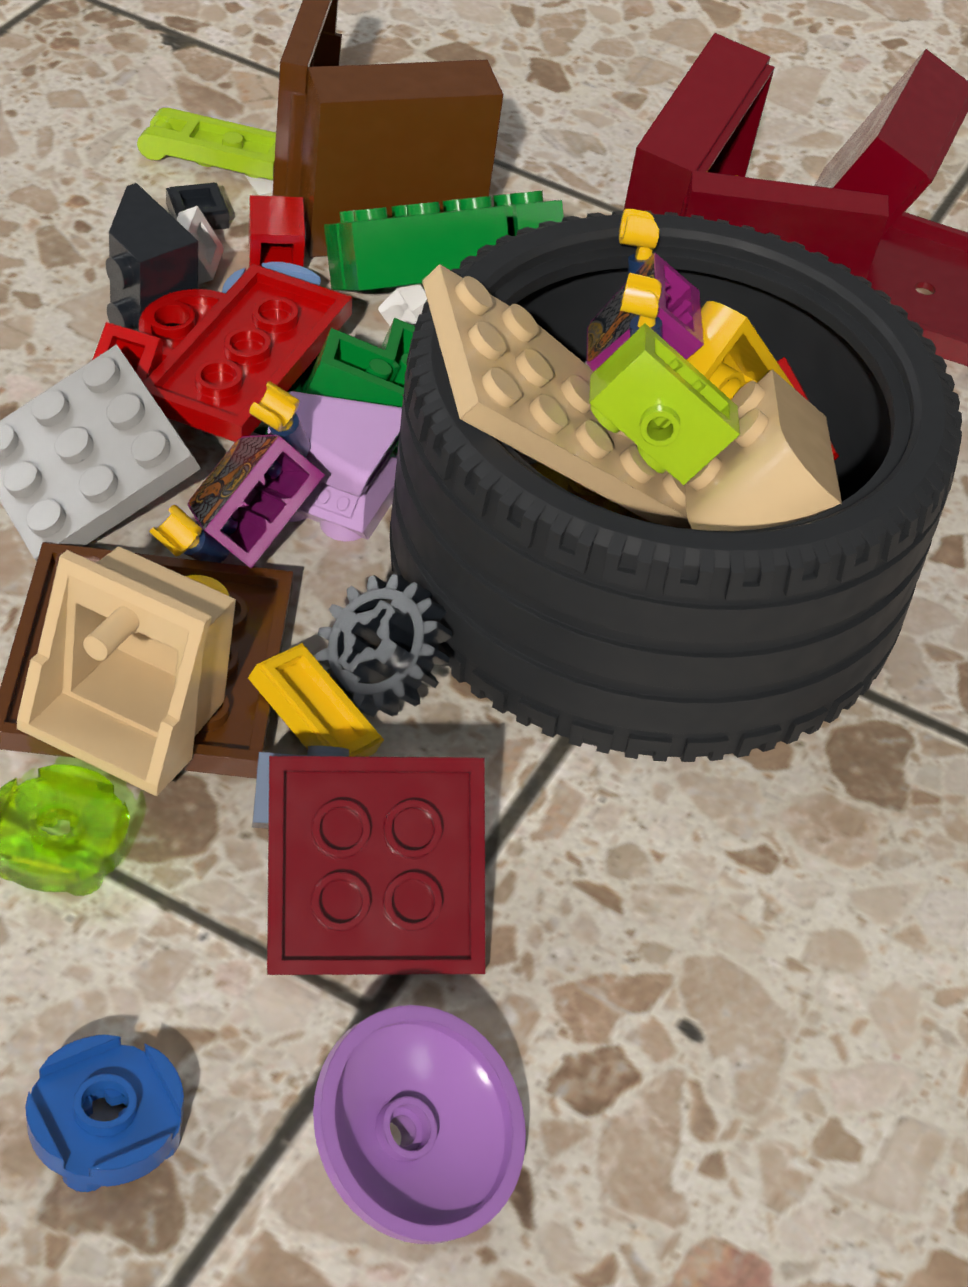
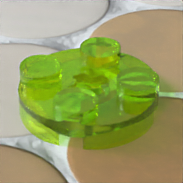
(70, 860)

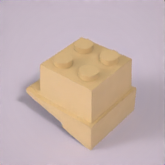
(127, 666)

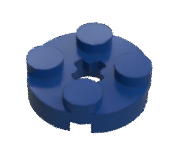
(112, 1151)

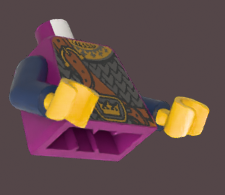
(651, 296)
(248, 491)

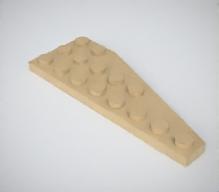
(535, 398)

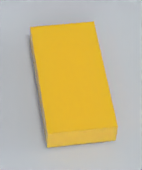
(313, 703)

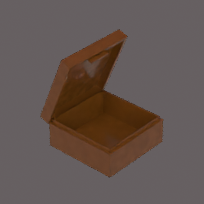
(377, 129)

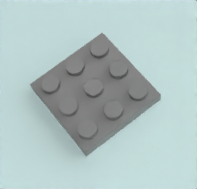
(87, 455)

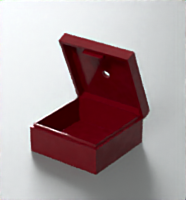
(707, 139)
(899, 156)

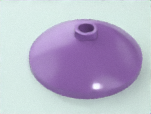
(454, 1118)

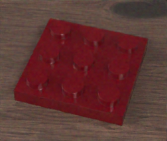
(376, 865)

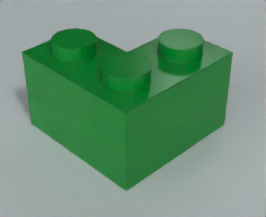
(363, 371)

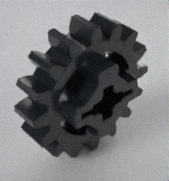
(385, 644)

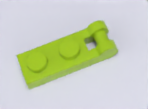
(209, 142)

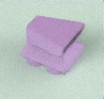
(354, 450)

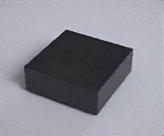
(205, 196)

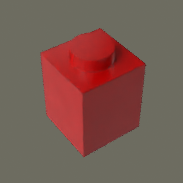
(276, 230)

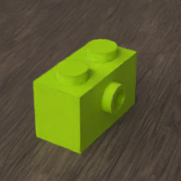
(663, 405)

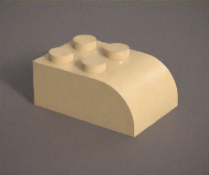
(773, 470)

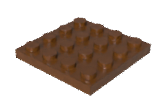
(239, 727)

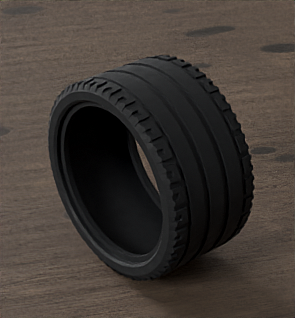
(658, 629)

